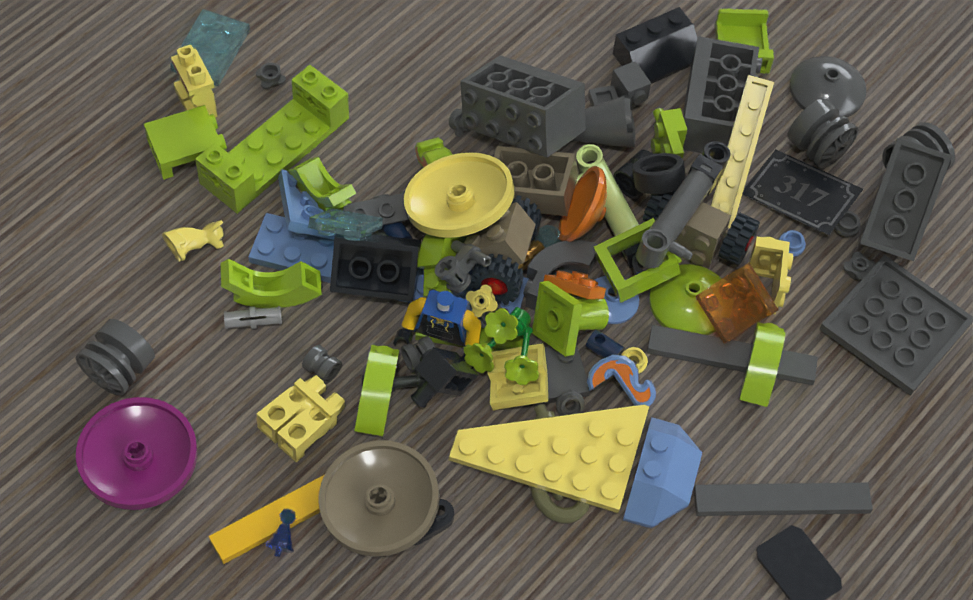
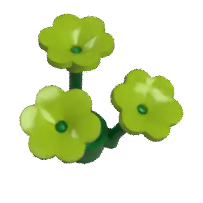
(503, 328)

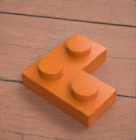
(577, 284)

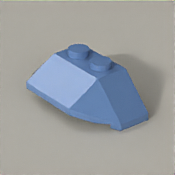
(663, 475)

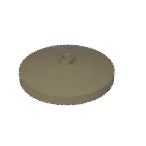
(376, 474)

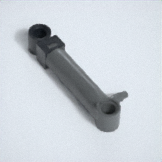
(682, 205)

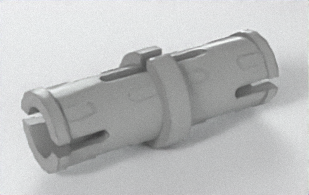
(232, 318)

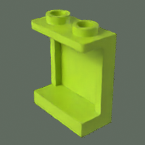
(746, 28)
(182, 138)

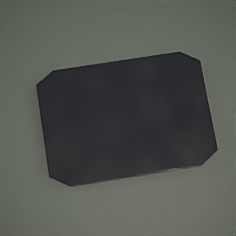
(798, 566)

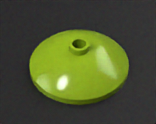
(677, 306)

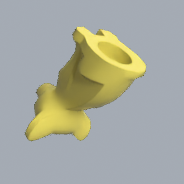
(187, 238)

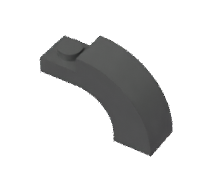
(562, 256)

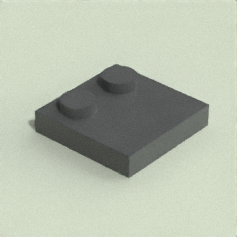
(564, 374)

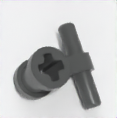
(460, 265)

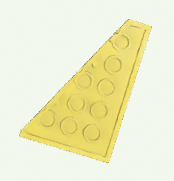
(566, 455)

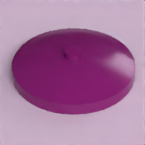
(136, 453)

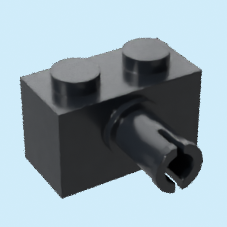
(443, 373)

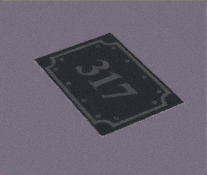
(802, 191)

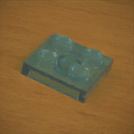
(343, 222)

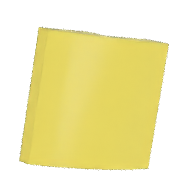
(509, 393)

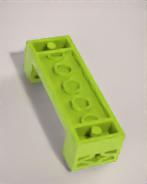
(277, 144)

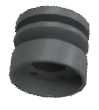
(822, 133)
(925, 135)
(115, 357)

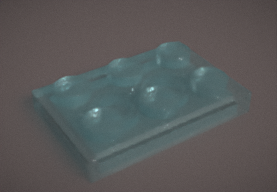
(216, 41)

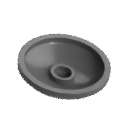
(828, 79)

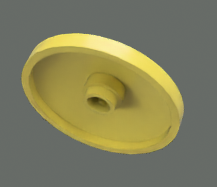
(459, 195)

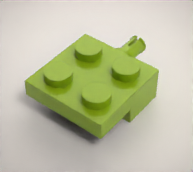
(669, 132)

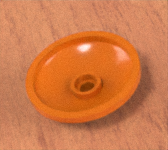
(586, 205)

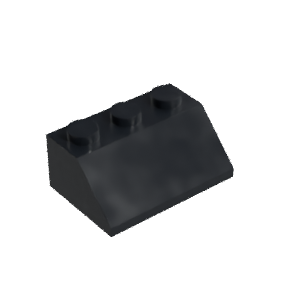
(658, 45)
(375, 266)

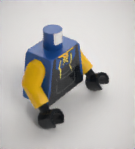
(442, 318)

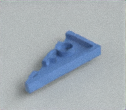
(298, 206)

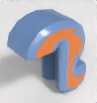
(626, 374)

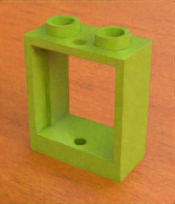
(641, 282)

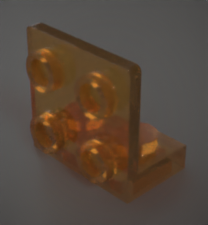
(736, 302)

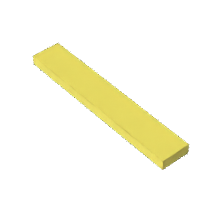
(742, 145)

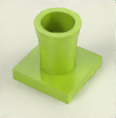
(561, 317)

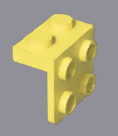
(772, 260)

